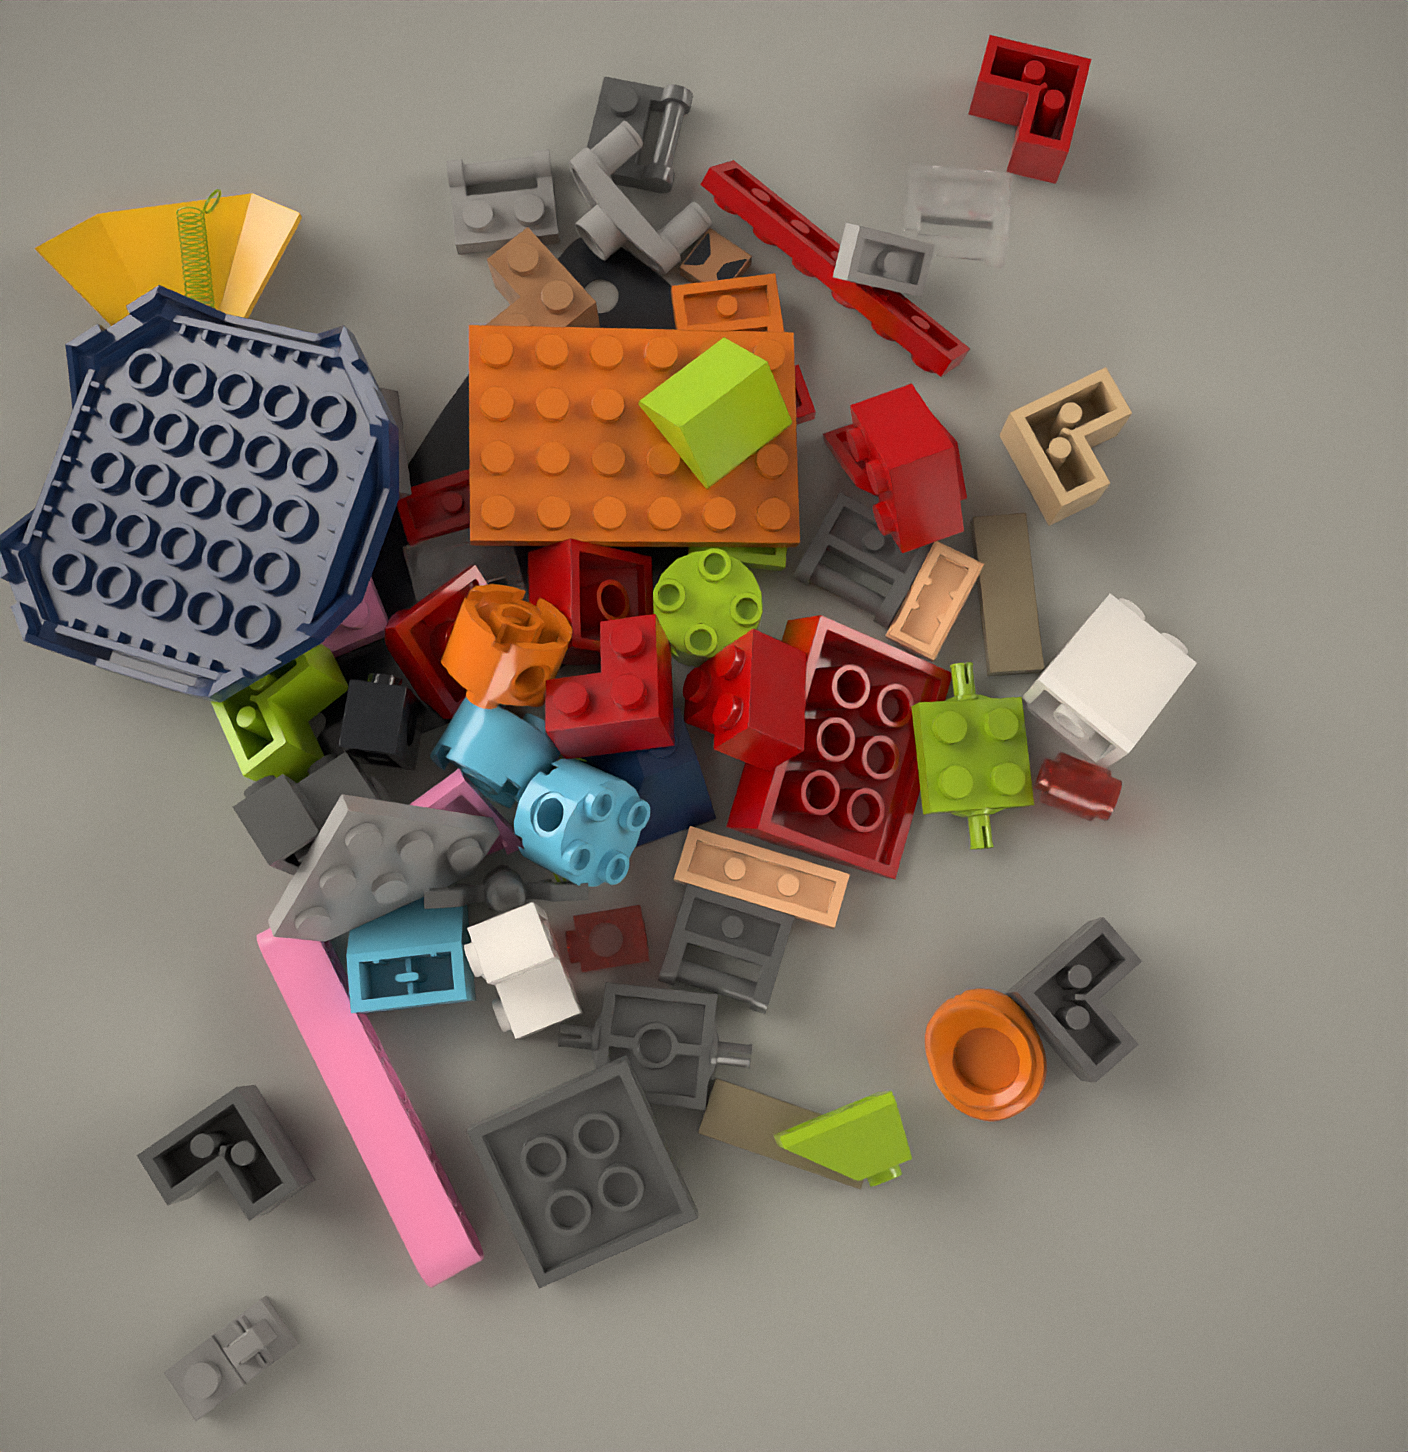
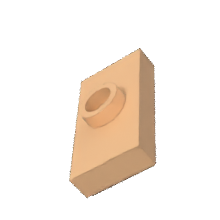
(934, 601)

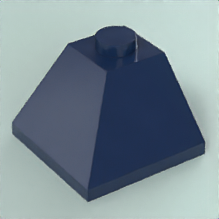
(665, 779)

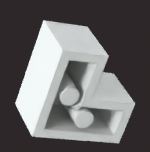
(526, 967)

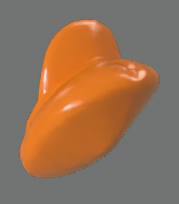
(985, 1055)

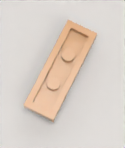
(762, 877)

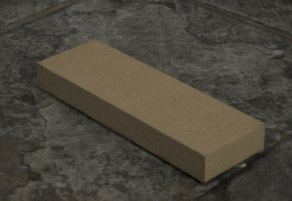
(1007, 595)
(752, 1119)

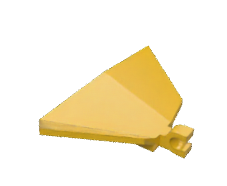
(133, 250)

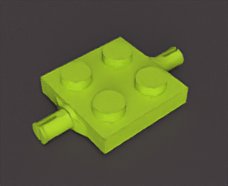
(972, 755)

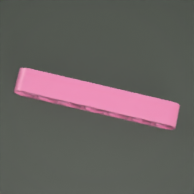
(374, 1107)

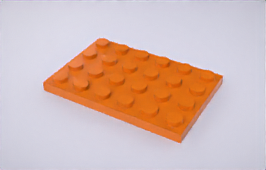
(577, 458)

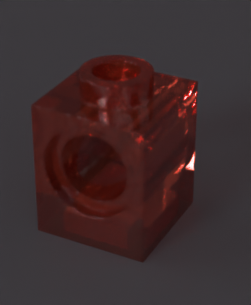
(634, 945)

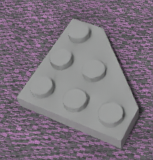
(375, 861)

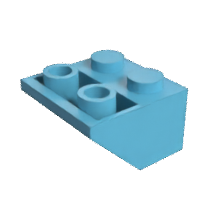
(410, 960)

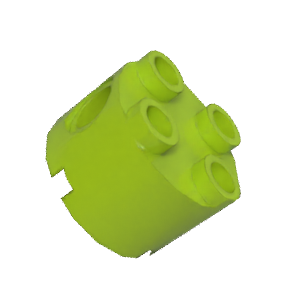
(706, 604)

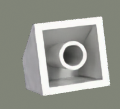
(1109, 682)

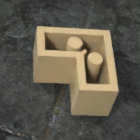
(1054, 442)

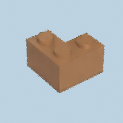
(538, 287)

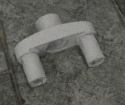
(614, 218)

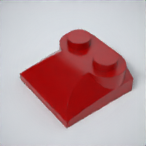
(420, 636)

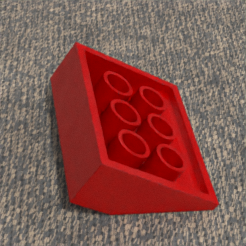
(858, 772)

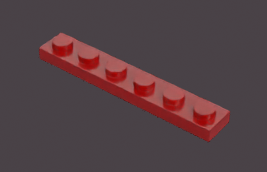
(816, 256)

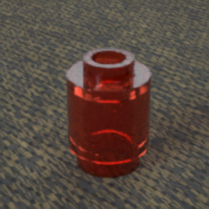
(1078, 787)

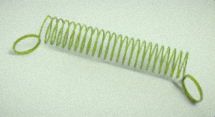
(192, 250)

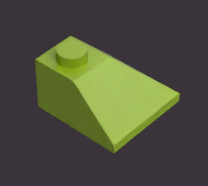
(854, 1140)

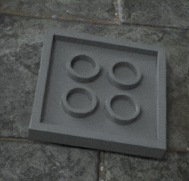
(582, 1171)

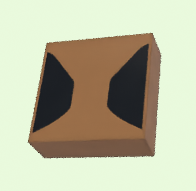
(715, 260)

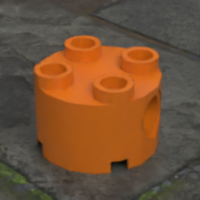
(505, 647)

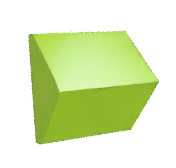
(718, 410)

